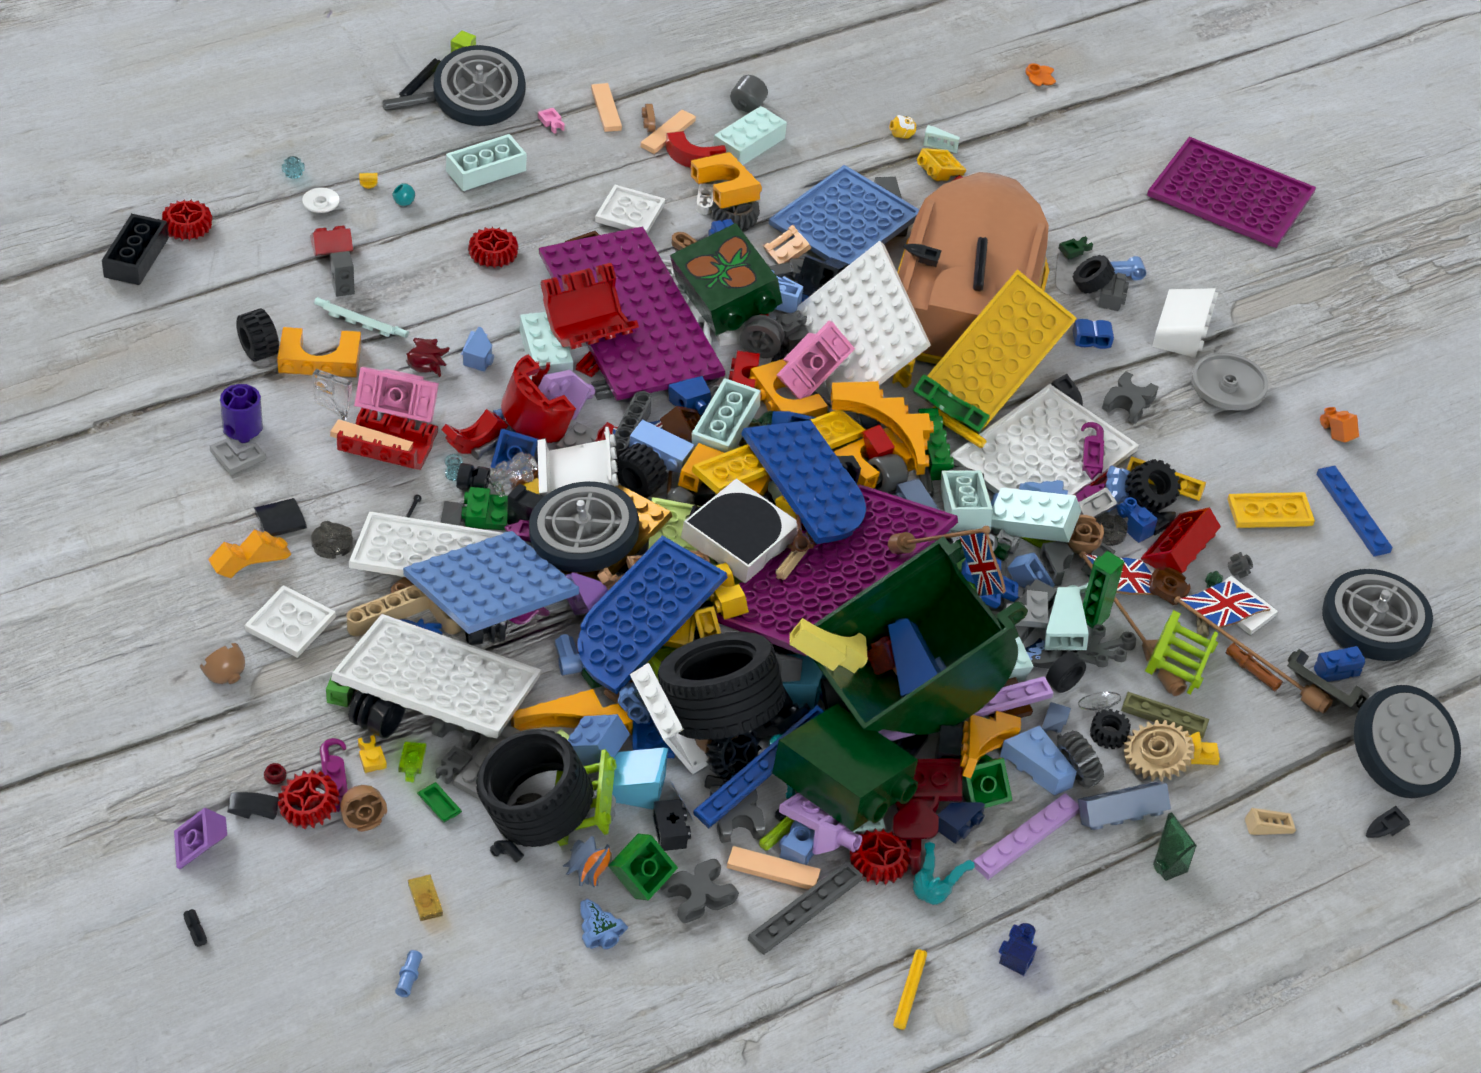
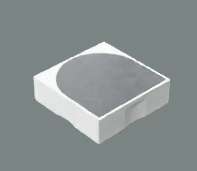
(740, 530)

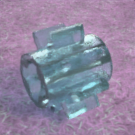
(293, 167)

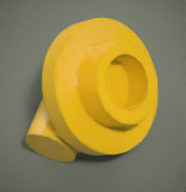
(368, 180)

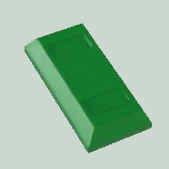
(439, 802)

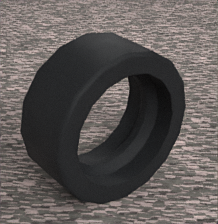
(1066, 672)
(830, 695)

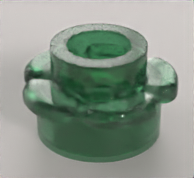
(1213, 578)

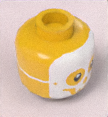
(902, 127)

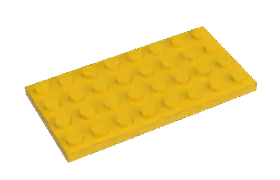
(1003, 345)

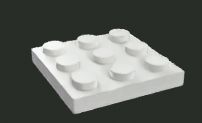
(629, 209)
(290, 621)

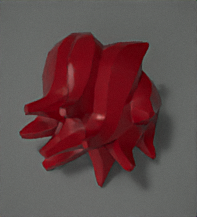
(426, 356)

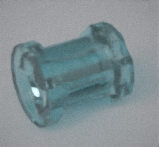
(453, 463)

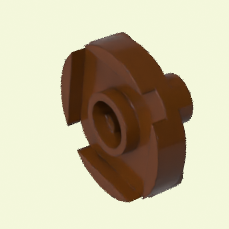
(1159, 584)

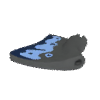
(1041, 657)

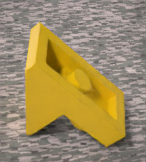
(1204, 752)

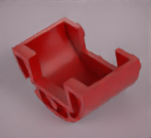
(528, 408)

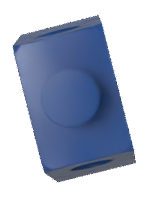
(690, 394)

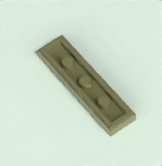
(1155, 710)

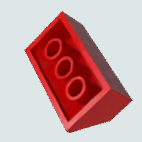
(1182, 540)

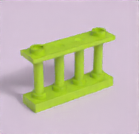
(1162, 649)
(604, 788)

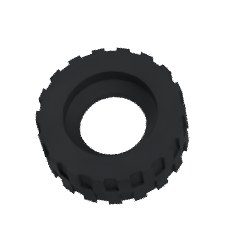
(1096, 265)

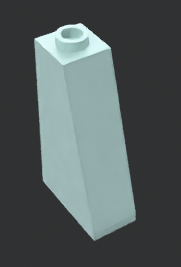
(1067, 622)

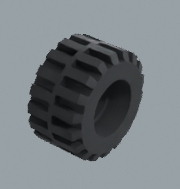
(257, 334)
(641, 470)
(1162, 477)

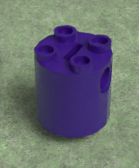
(241, 412)

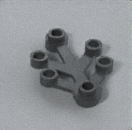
(1126, 641)

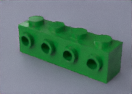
(936, 446)
(1102, 588)

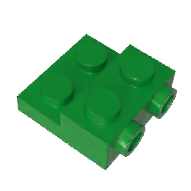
(485, 509)

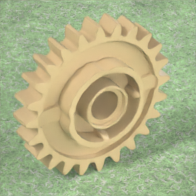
(1159, 750)

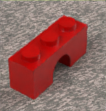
(742, 366)

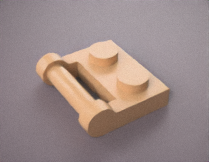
(793, 249)

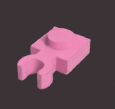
(551, 118)

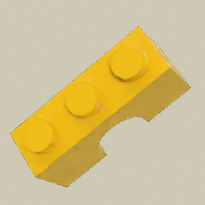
(728, 597)

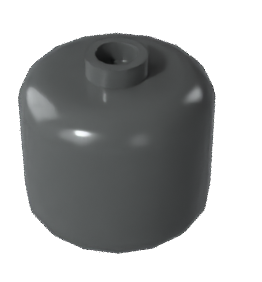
(748, 93)
(892, 472)

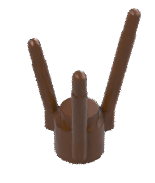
(801, 541)

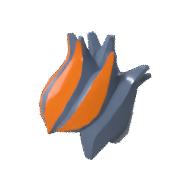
(588, 861)

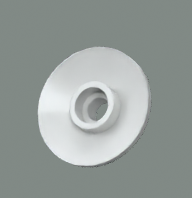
(320, 200)

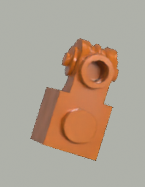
(1342, 423)

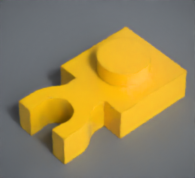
(371, 756)

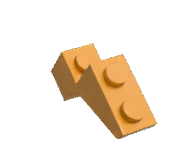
(256, 548)

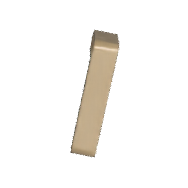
(398, 606)

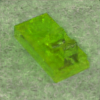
(412, 760)

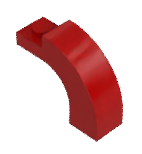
(684, 152)
(476, 435)

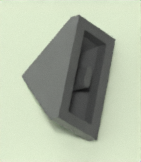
(452, 513)

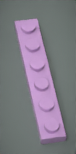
(1026, 836)

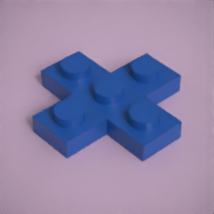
(994, 600)

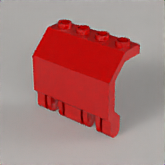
(585, 307)
(394, 426)

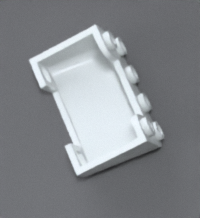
(1185, 320)

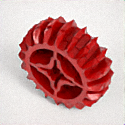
(187, 219)
(493, 247)
(303, 793)
(877, 855)

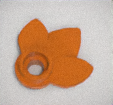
(1040, 74)

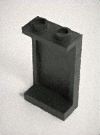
(1353, 701)

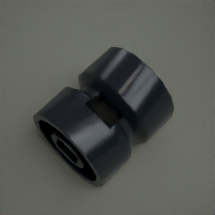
(472, 477)

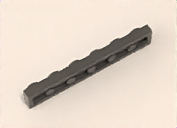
(805, 907)

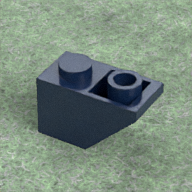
(959, 818)

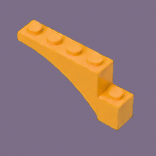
(566, 712)
(985, 735)

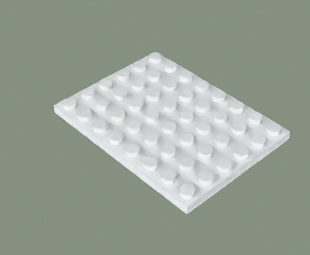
(873, 315)
(1042, 444)
(437, 676)

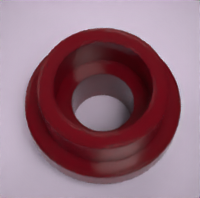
(277, 770)

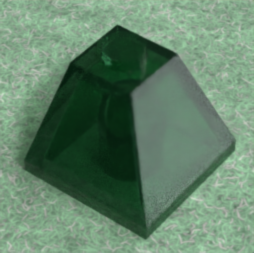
(1174, 850)

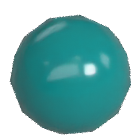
(403, 194)

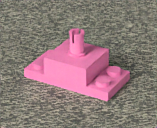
(814, 360)
(396, 393)

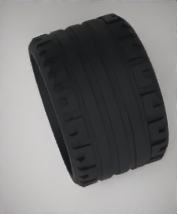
(520, 759)

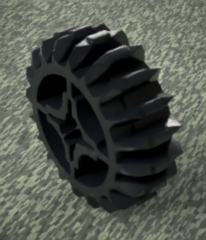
(727, 751)

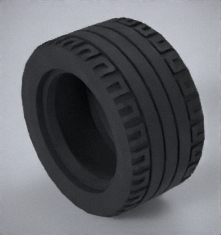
(723, 684)

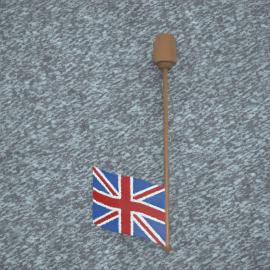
(977, 552)
(1135, 581)
(1228, 605)

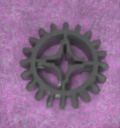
(743, 214)
(1082, 758)

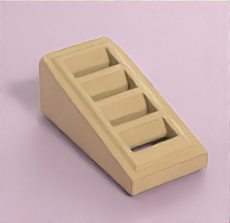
(1257, 826)

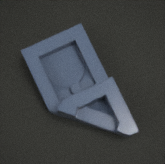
(1056, 717)

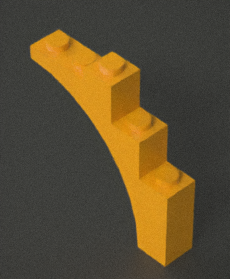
(868, 400)

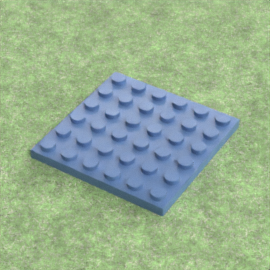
(845, 215)
(490, 581)

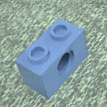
(798, 844)

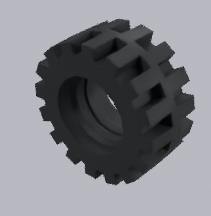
(1114, 720)

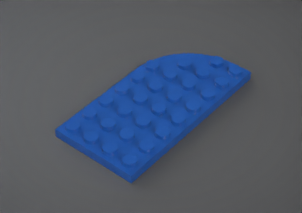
(809, 478)
(644, 611)

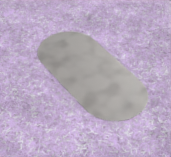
(1065, 271)

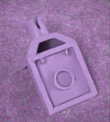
(567, 384)
(828, 831)

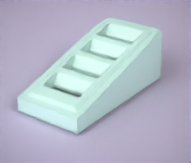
(940, 144)

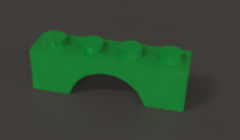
(950, 404)

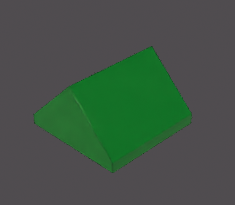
(988, 784)

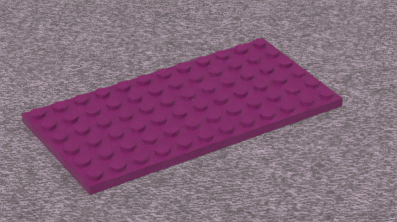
(668, 339)
(835, 570)

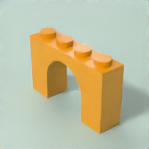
(741, 185)
(341, 362)
(768, 384)
(701, 453)
(868, 474)

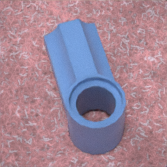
(1132, 267)
(568, 656)

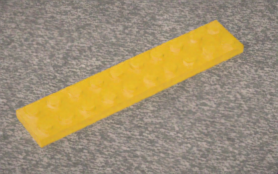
(743, 464)

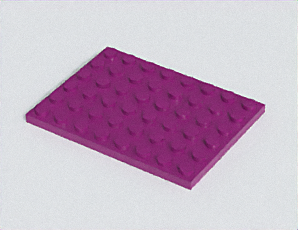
(1232, 192)

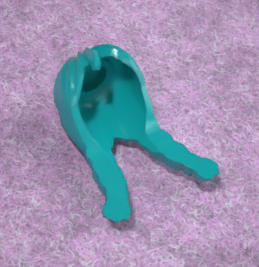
(933, 890)

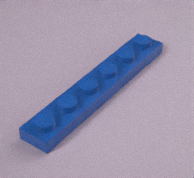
(1354, 511)

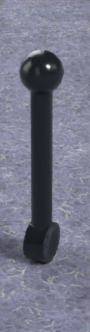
(417, 498)

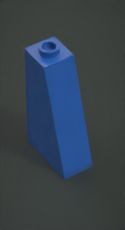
(911, 656)

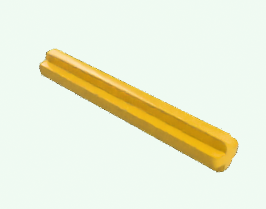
(962, 430)
(910, 989)

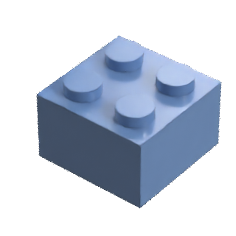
(597, 734)

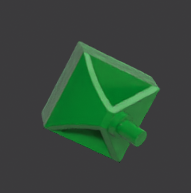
(643, 866)

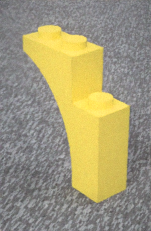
(829, 648)

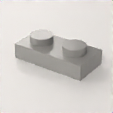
(1097, 503)

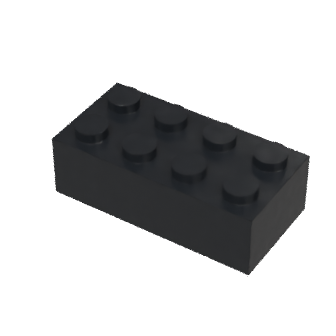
(135, 249)

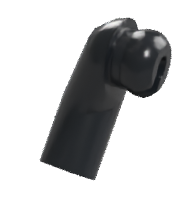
(506, 847)

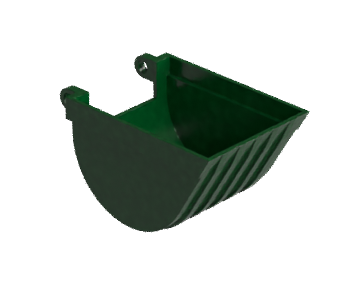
(955, 626)

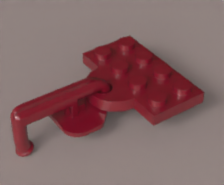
(917, 819)

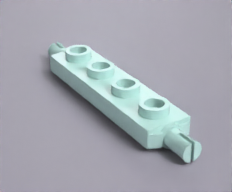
(367, 322)

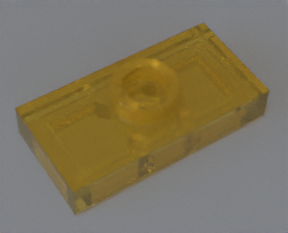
(425, 897)

